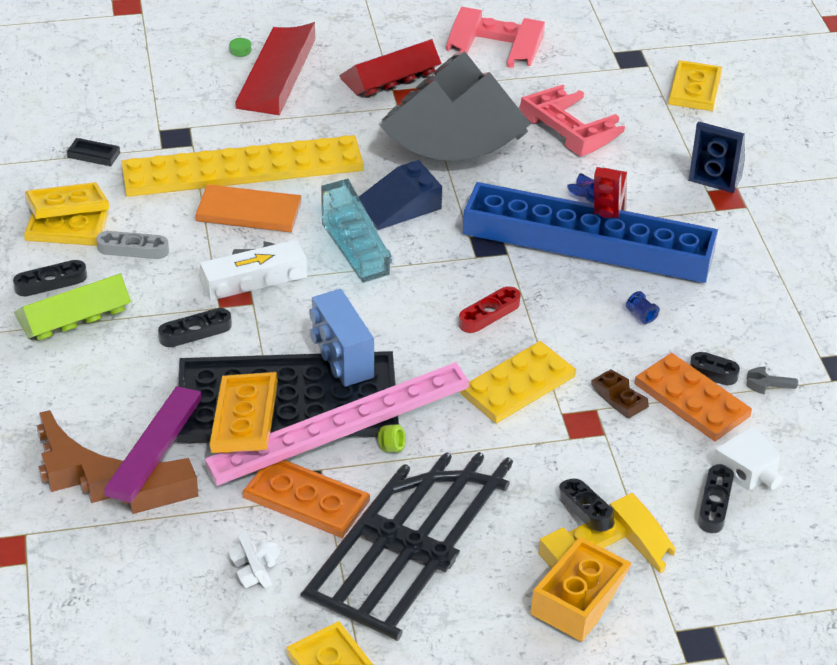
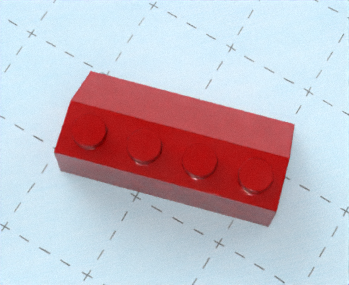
(392, 68)

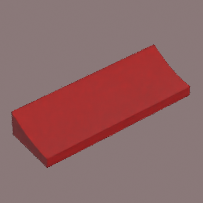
(276, 69)

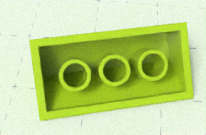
(73, 306)

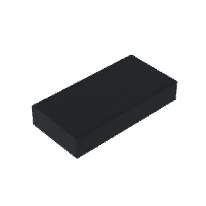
(93, 152)

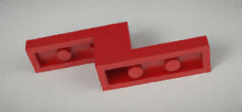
(609, 192)

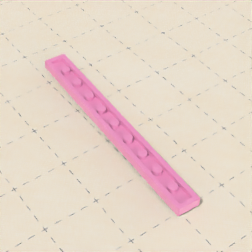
(340, 422)

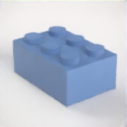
(342, 337)

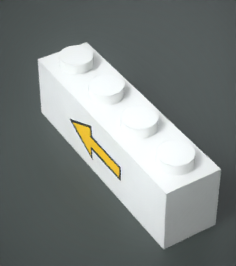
(253, 269)

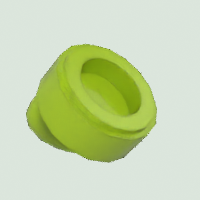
(392, 438)

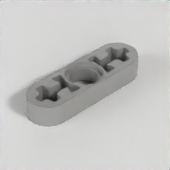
(109, 244)

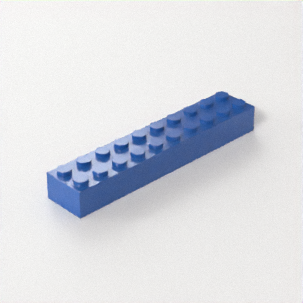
(575, 231)

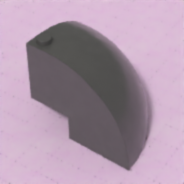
(456, 114)

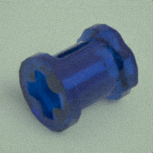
(642, 307)

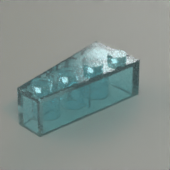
(353, 231)

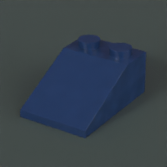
(717, 157)
(402, 195)

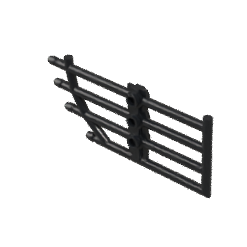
(409, 542)

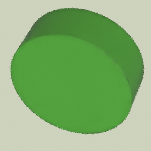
(240, 47)

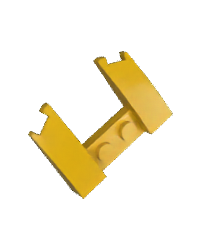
(631, 521)

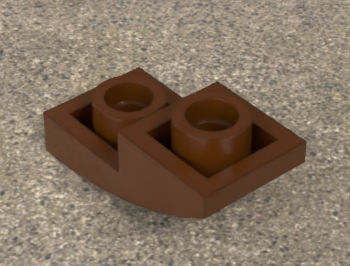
(617, 392)

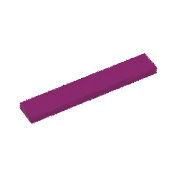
(152, 444)

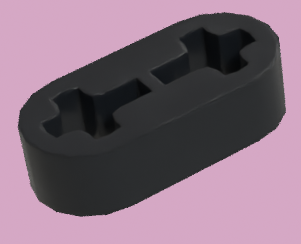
(716, 367)

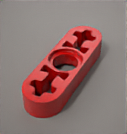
(476, 318)

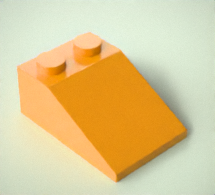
(579, 588)

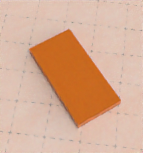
(248, 208)
(307, 497)

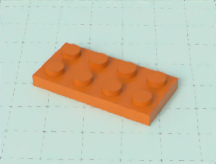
(693, 396)

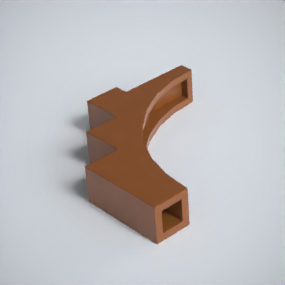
(71, 465)

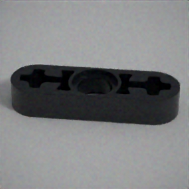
(73, 271)
(213, 328)
(576, 493)
(708, 505)

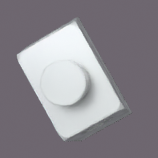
(751, 459)

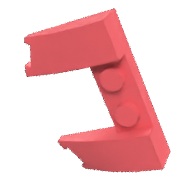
(470, 24)
(580, 137)

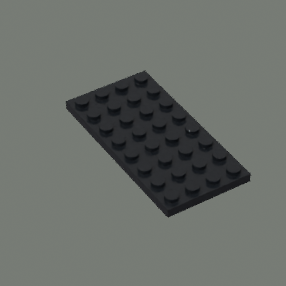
(303, 388)

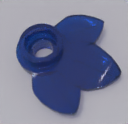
(584, 187)

